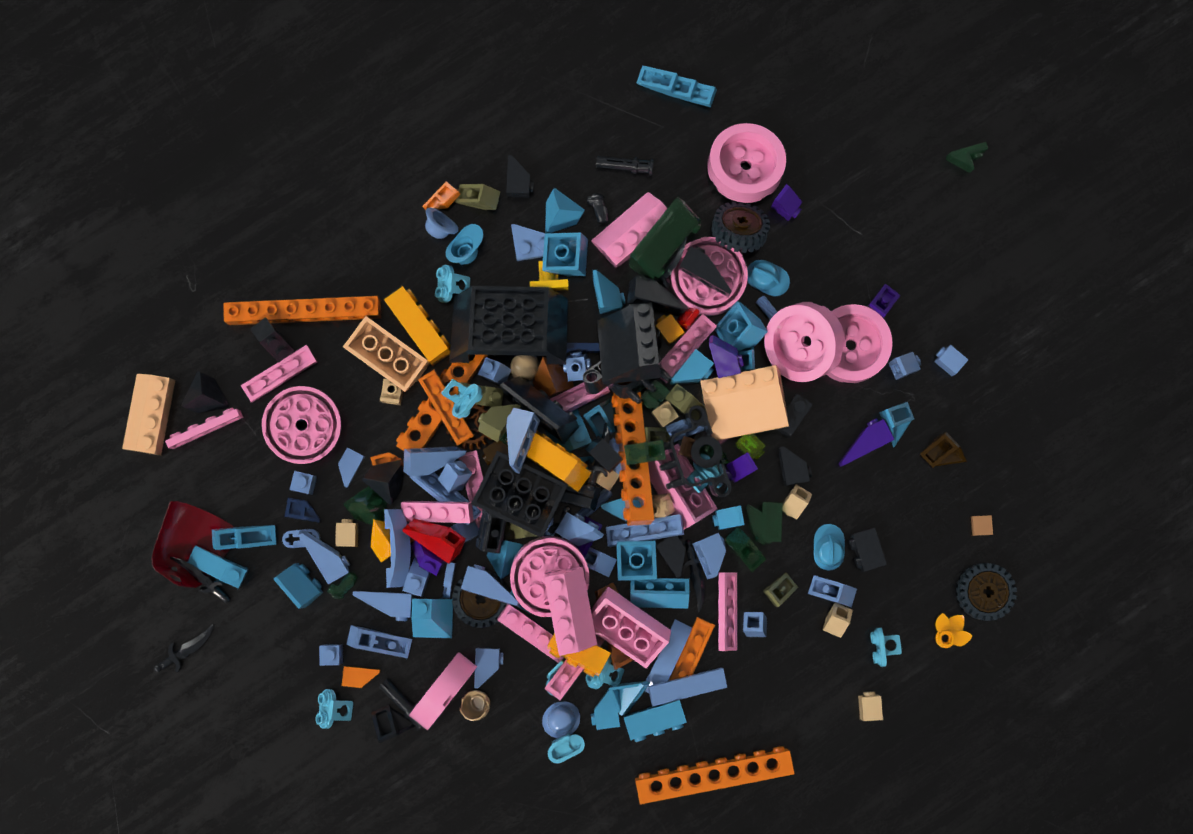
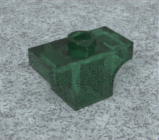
(654, 400)

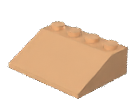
(745, 403)

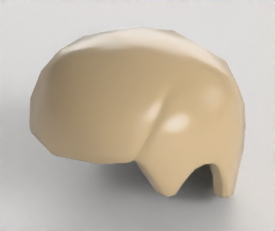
(524, 366)
(475, 705)

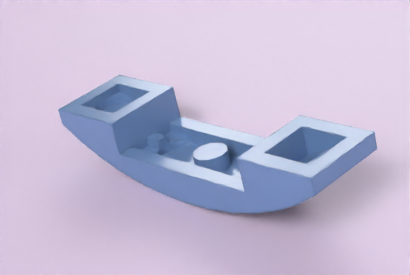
(399, 547)
(669, 655)

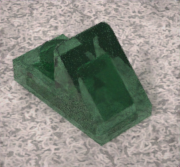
(963, 159)
(645, 452)

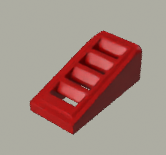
(688, 318)

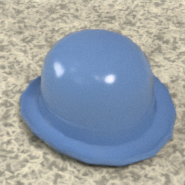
(439, 224)
(561, 719)

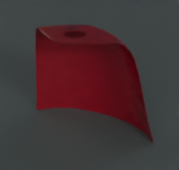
(180, 532)

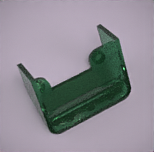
(664, 239)

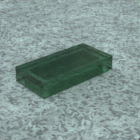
(771, 521)

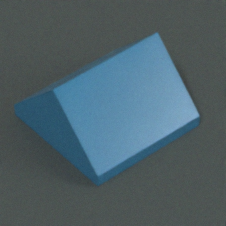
(636, 560)

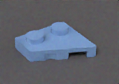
(527, 242)

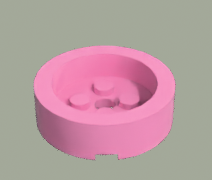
(751, 145)
(700, 296)
(786, 338)
(872, 344)
(281, 430)
(534, 561)
(443, 691)

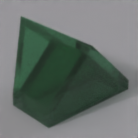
(366, 506)

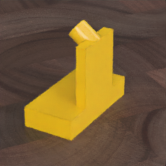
(549, 280)

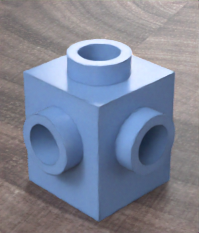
(573, 371)

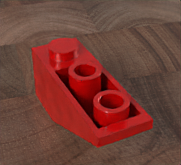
(437, 538)

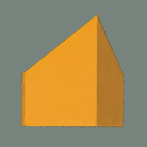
(381, 540)

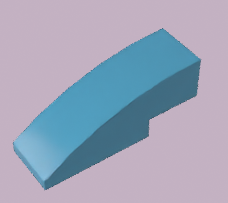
(243, 537)

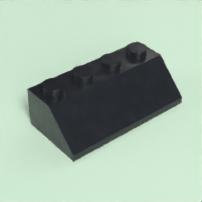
(551, 414)

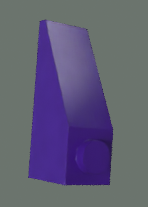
(870, 438)

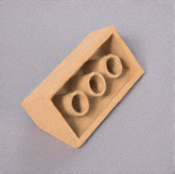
(386, 354)
(149, 414)

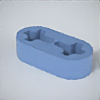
(297, 544)

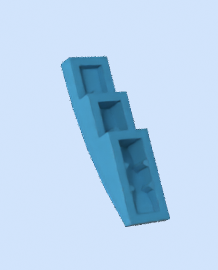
(676, 86)

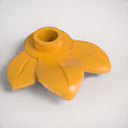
(953, 629)

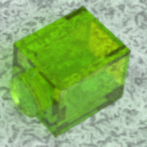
(750, 444)

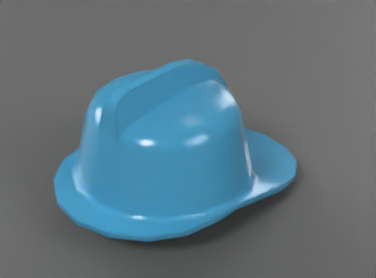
(465, 245)
(768, 278)
(829, 547)

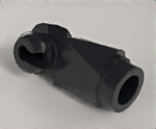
(600, 209)

